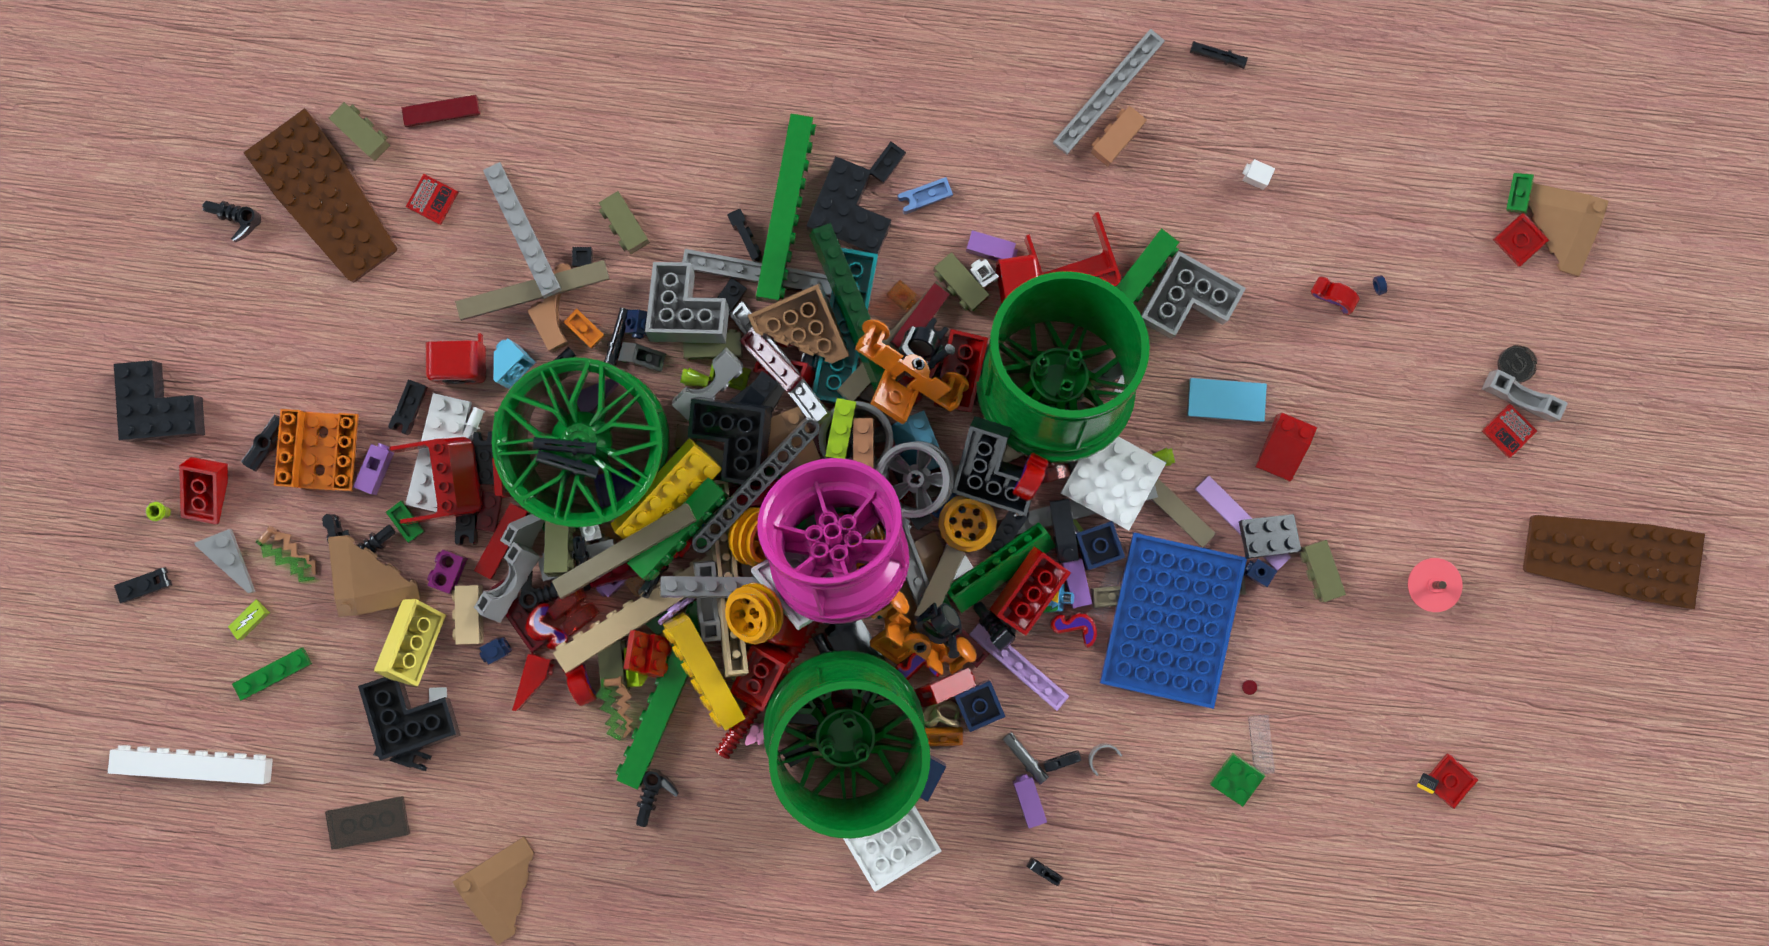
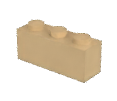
(467, 619)

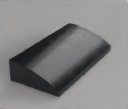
(855, 638)

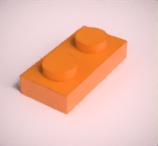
(584, 328)
(944, 736)

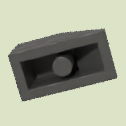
(642, 356)

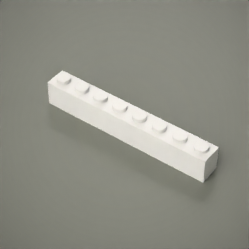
(190, 765)

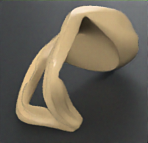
(933, 716)

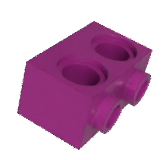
(451, 573)

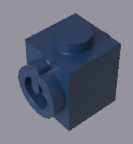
(1259, 572)
(495, 650)

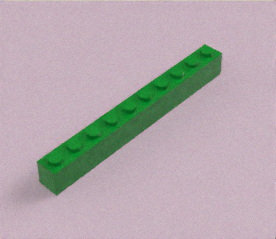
(784, 209)
(656, 718)

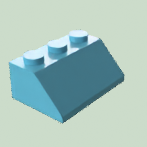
(510, 363)
(915, 429)

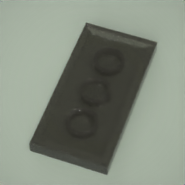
(367, 822)

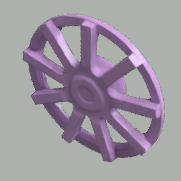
(675, 609)

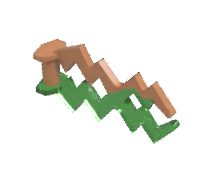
(292, 560)
(616, 714)

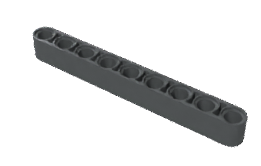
(752, 494)

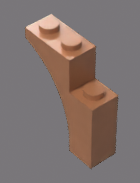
(546, 318)

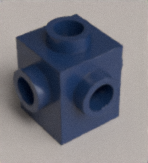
(636, 323)

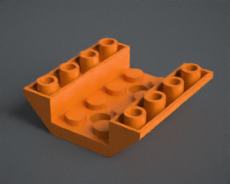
(303, 450)

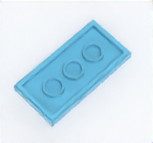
(1226, 400)

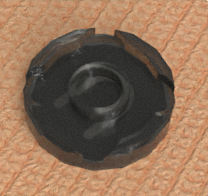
(1518, 362)

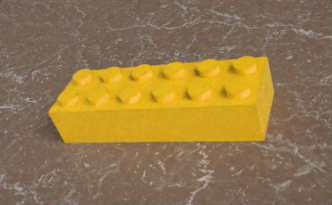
(670, 488)
(705, 674)

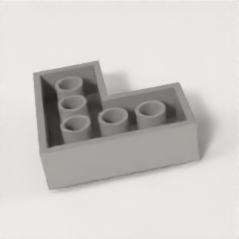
(1187, 286)
(678, 316)

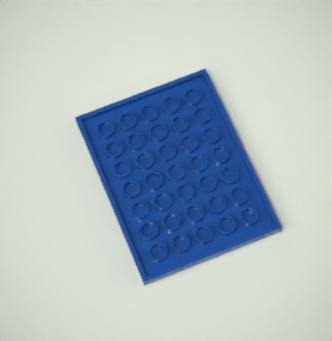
(1173, 620)

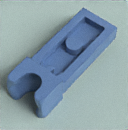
(925, 195)

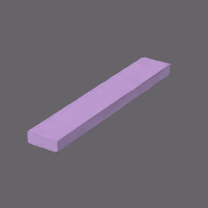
(1231, 513)
(1022, 669)

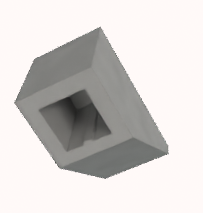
(523, 531)

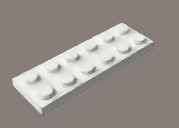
(444, 420)

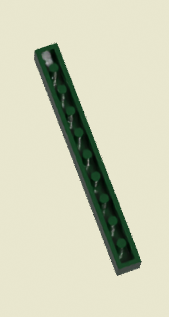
(845, 291)

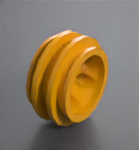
(983, 536)
(744, 538)
(747, 618)

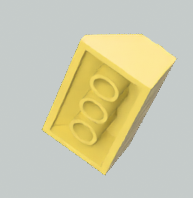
(410, 642)

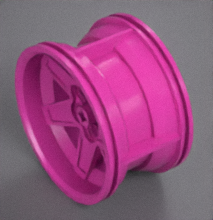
(818, 490)

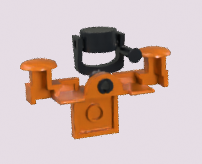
(916, 343)
(899, 642)

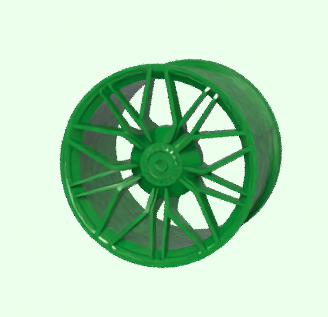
(1061, 374)
(513, 456)
(845, 740)

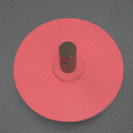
(1435, 585)

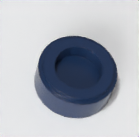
(1380, 285)

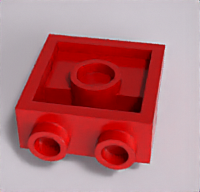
(647, 654)

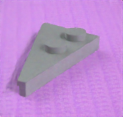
(225, 553)

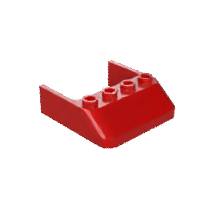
(1100, 266)
(453, 476)

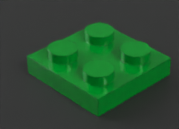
(1237, 779)

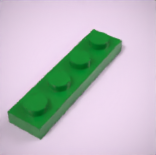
(271, 673)

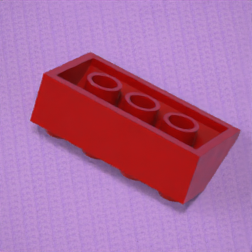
(967, 362)
(1030, 591)

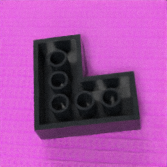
(840, 206)
(145, 412)
(741, 428)
(983, 472)
(404, 729)

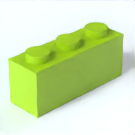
(840, 429)

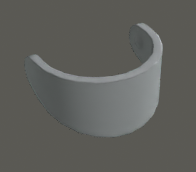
(1095, 749)

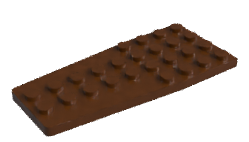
(322, 195)
(1617, 558)

